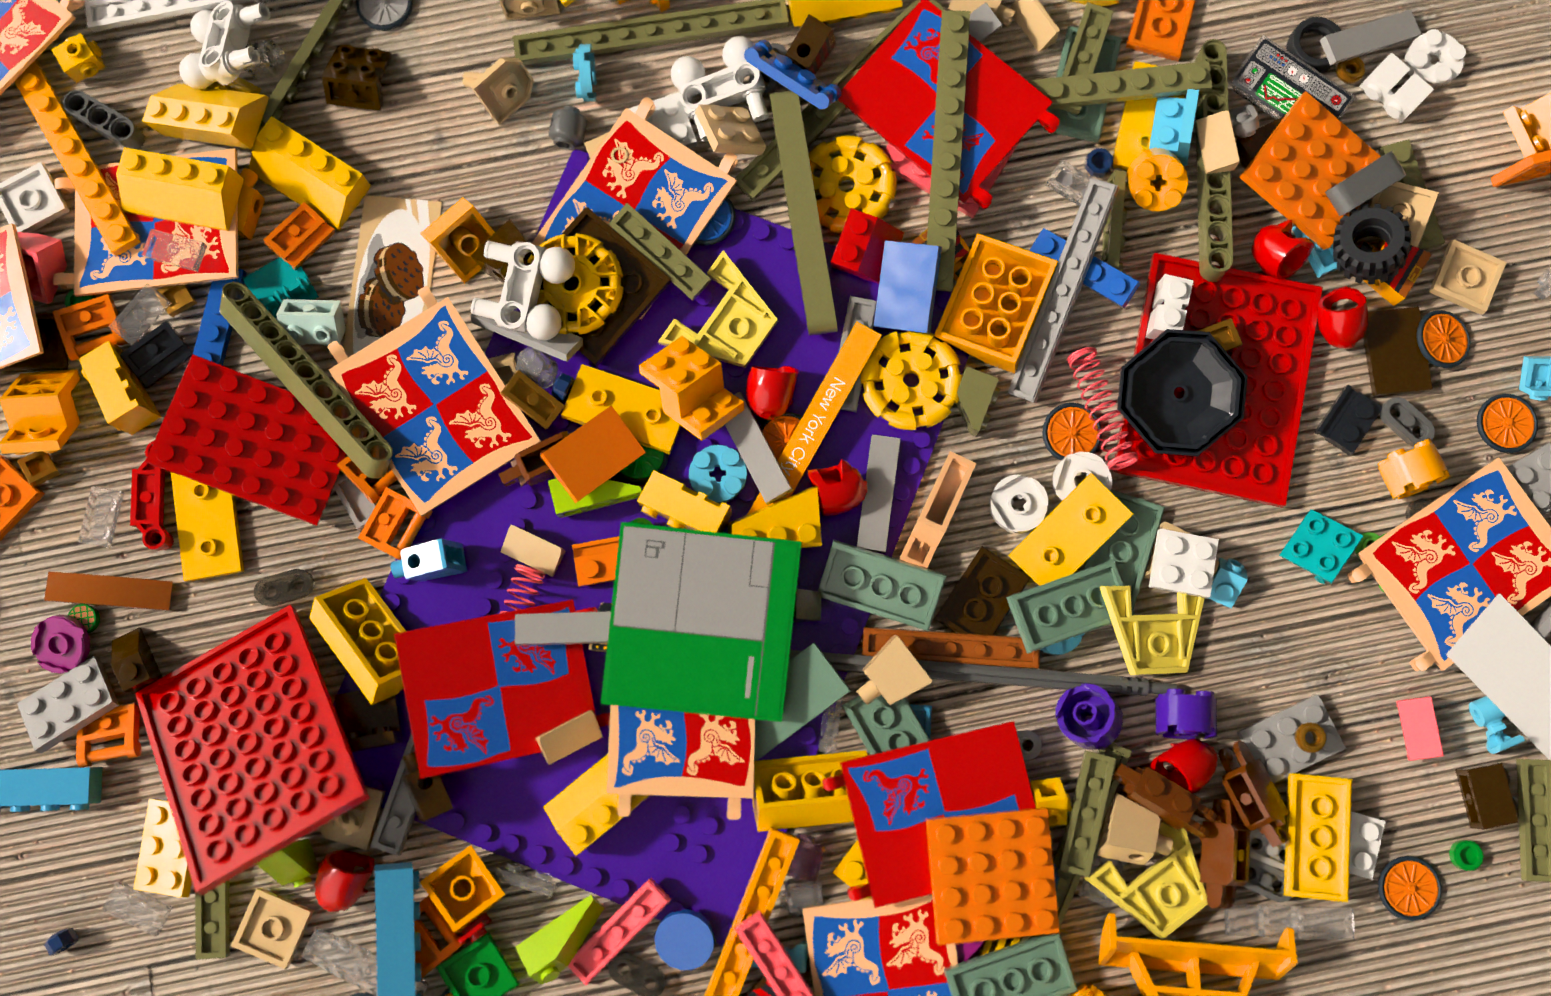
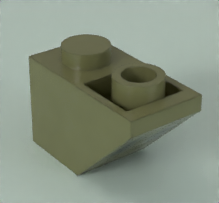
(974, 396)

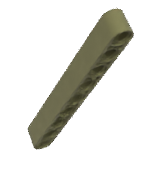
(1208, 196)
(803, 213)
(305, 380)

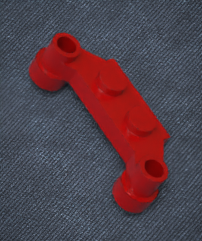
(148, 505)

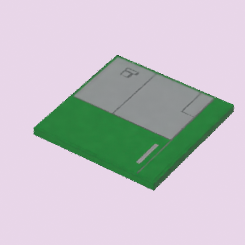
(701, 622)

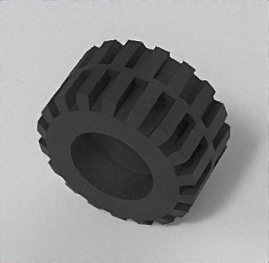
(1375, 223)

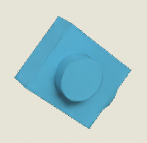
(1536, 377)
(1228, 582)

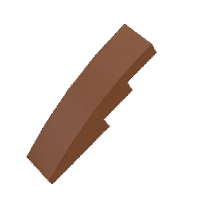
(108, 591)

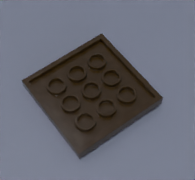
(640, 282)

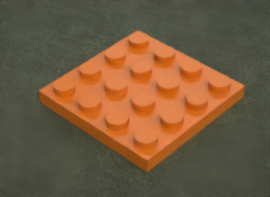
(1303, 161)
(992, 876)

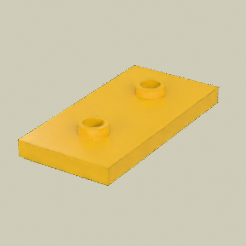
(1135, 128)
(635, 404)
(206, 530)
(1071, 532)
(1319, 837)

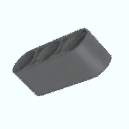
(95, 112)
(1365, 183)

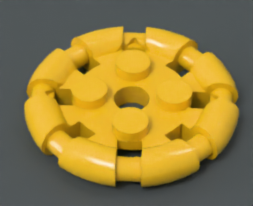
(859, 172)
(589, 286)
(913, 362)

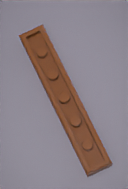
(954, 647)

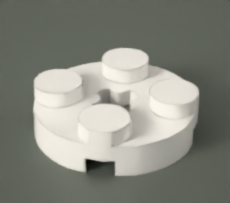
(1445, 48)
(1073, 466)
(1034, 508)

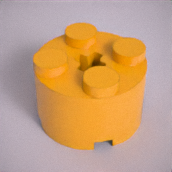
(1167, 191)
(1413, 470)

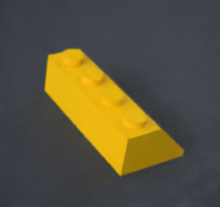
(833, 10)
(206, 115)
(307, 173)
(178, 189)
(362, 637)
(792, 791)
(585, 810)

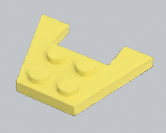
(737, 323)
(1153, 641)
(1162, 894)

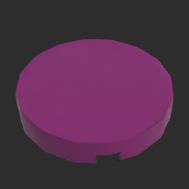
(60, 643)

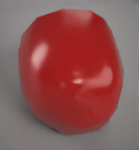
(1279, 252)
(1343, 327)
(771, 390)
(838, 488)
(1193, 762)
(336, 883)

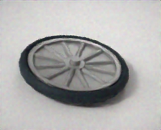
(384, 13)

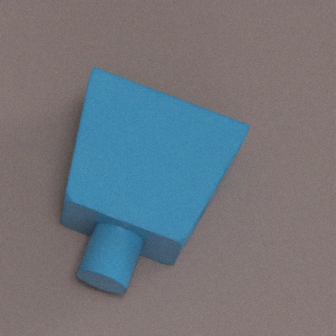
(430, 561)

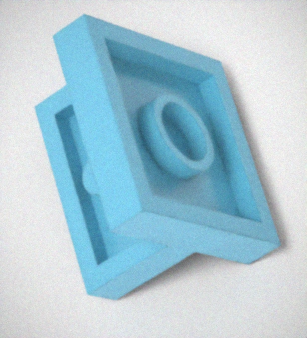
(1175, 124)

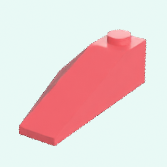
(42, 259)

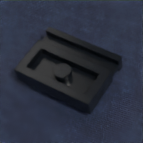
(157, 354)
(1348, 420)

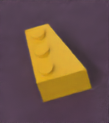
(118, 389)
(682, 505)
(788, 519)

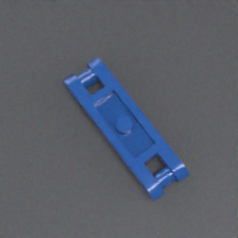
(791, 76)

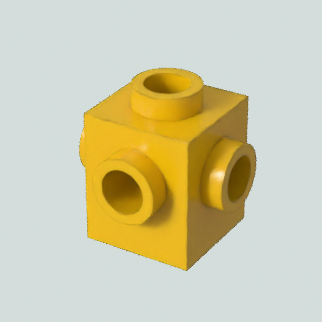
(79, 57)
(1051, 795)

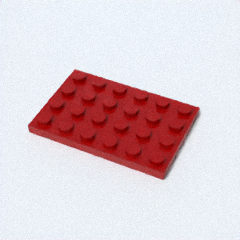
(247, 441)

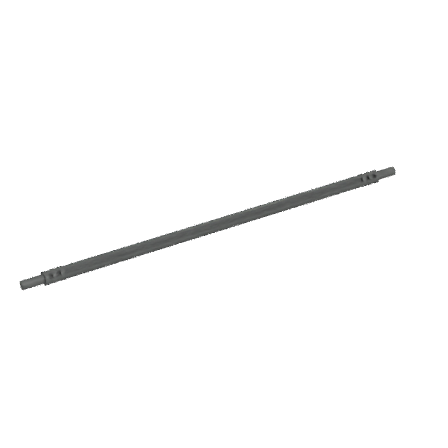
(1010, 676)

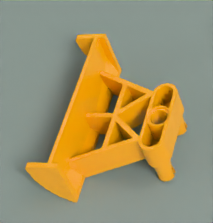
(1194, 960)

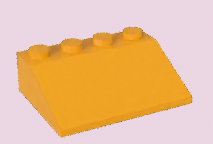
(996, 302)

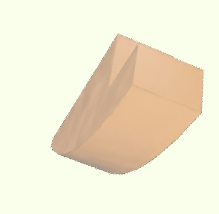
(938, 510)

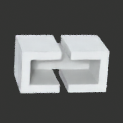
(1385, 77)
(1171, 315)

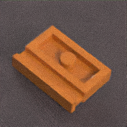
(299, 236)
(596, 561)

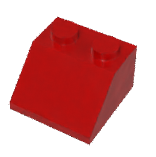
(862, 245)

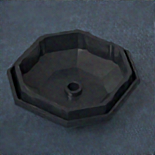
(1211, 397)

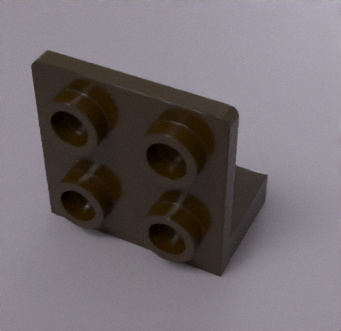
(355, 77)
(367, 724)

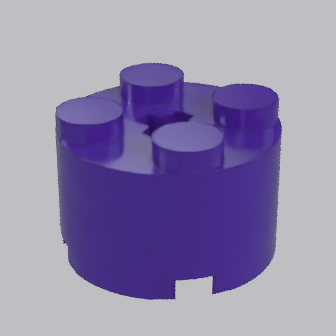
(1084, 701)
(1186, 715)

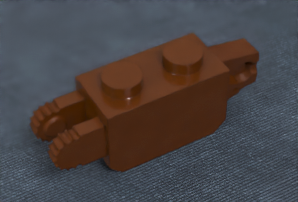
(529, 465)
(1254, 793)
(1164, 798)
(1224, 855)

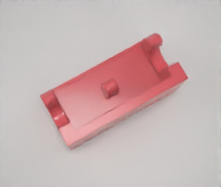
(1419, 728)

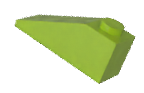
(605, 495)
(291, 864)
(556, 944)

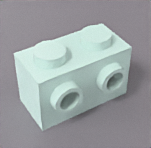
(312, 320)

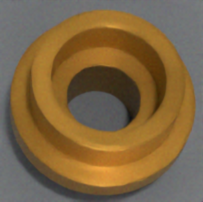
(1356, 65)
(1318, 741)

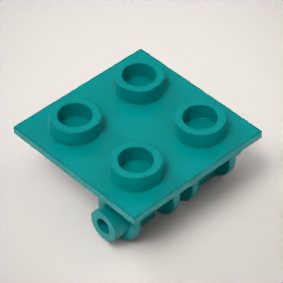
(279, 282)
(1321, 546)

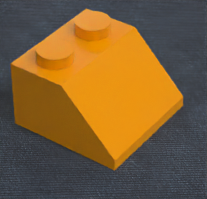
(458, 236)
(463, 889)

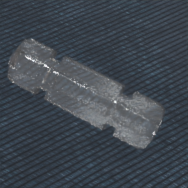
(830, 728)

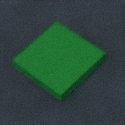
(479, 970)

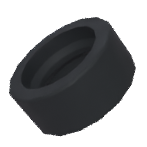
(1311, 25)

